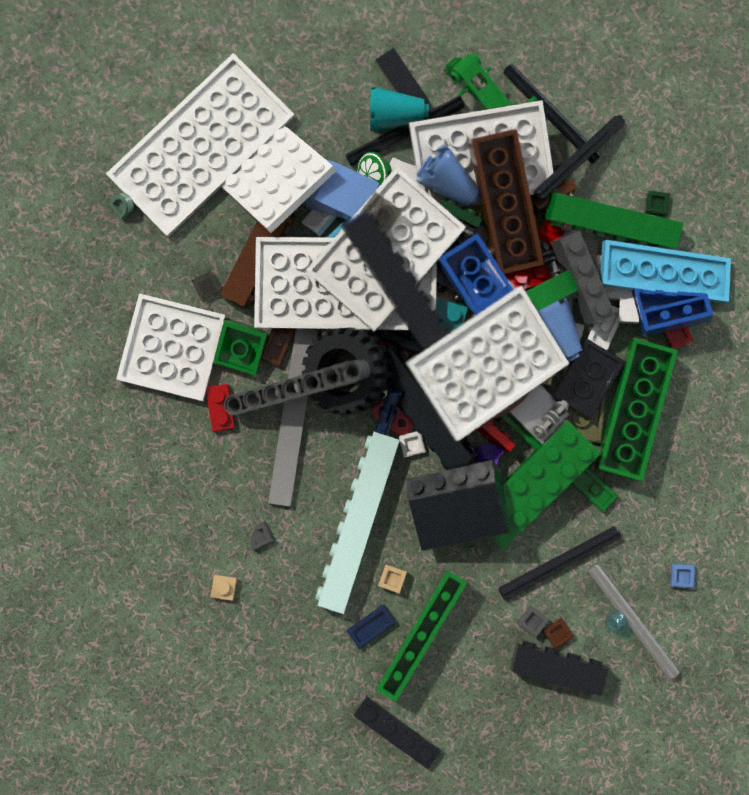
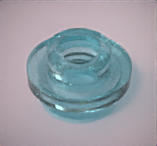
(616, 621)

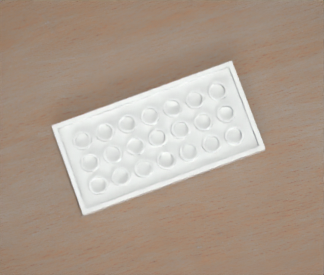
(200, 144)
(293, 299)

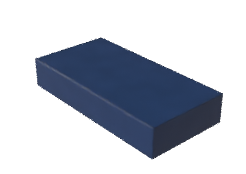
(371, 626)

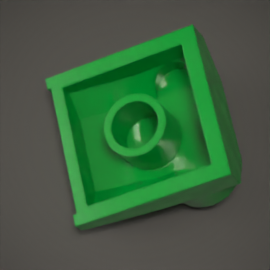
(240, 347)

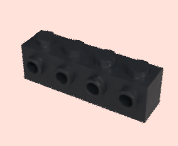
(558, 668)

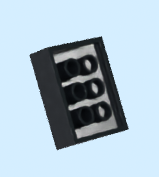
(458, 505)

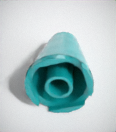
(394, 109)

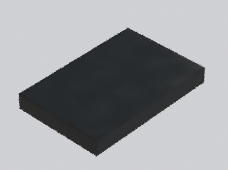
(588, 378)

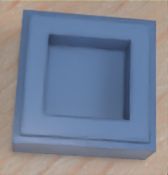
(682, 576)

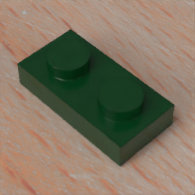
(468, 216)

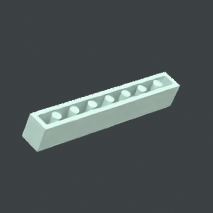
(358, 522)

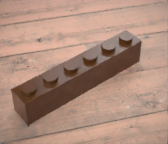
(241, 281)

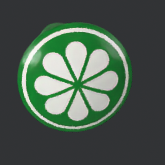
(374, 167)

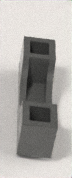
(575, 257)

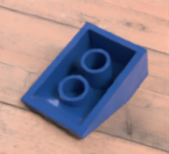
(475, 274)

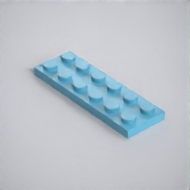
(663, 269)

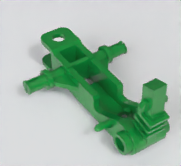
(465, 69)

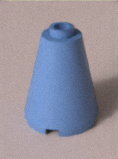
(448, 177)
(562, 327)

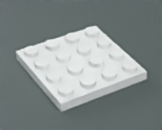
(278, 178)
(171, 347)

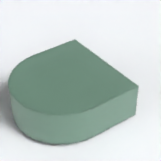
(122, 205)

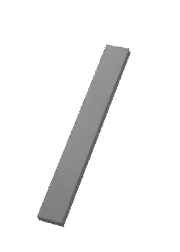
(291, 427)

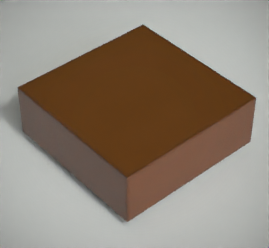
(558, 633)

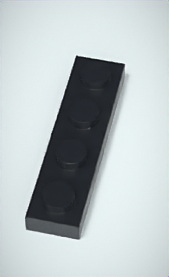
(397, 732)

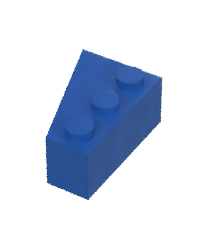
(670, 310)

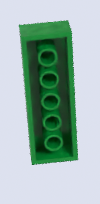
(636, 410)
(544, 477)

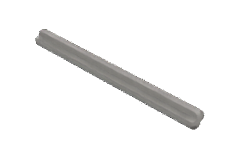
(634, 622)

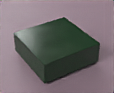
(657, 203)

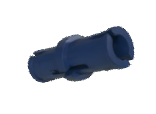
(388, 411)

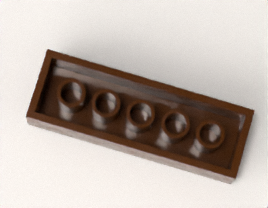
(506, 201)

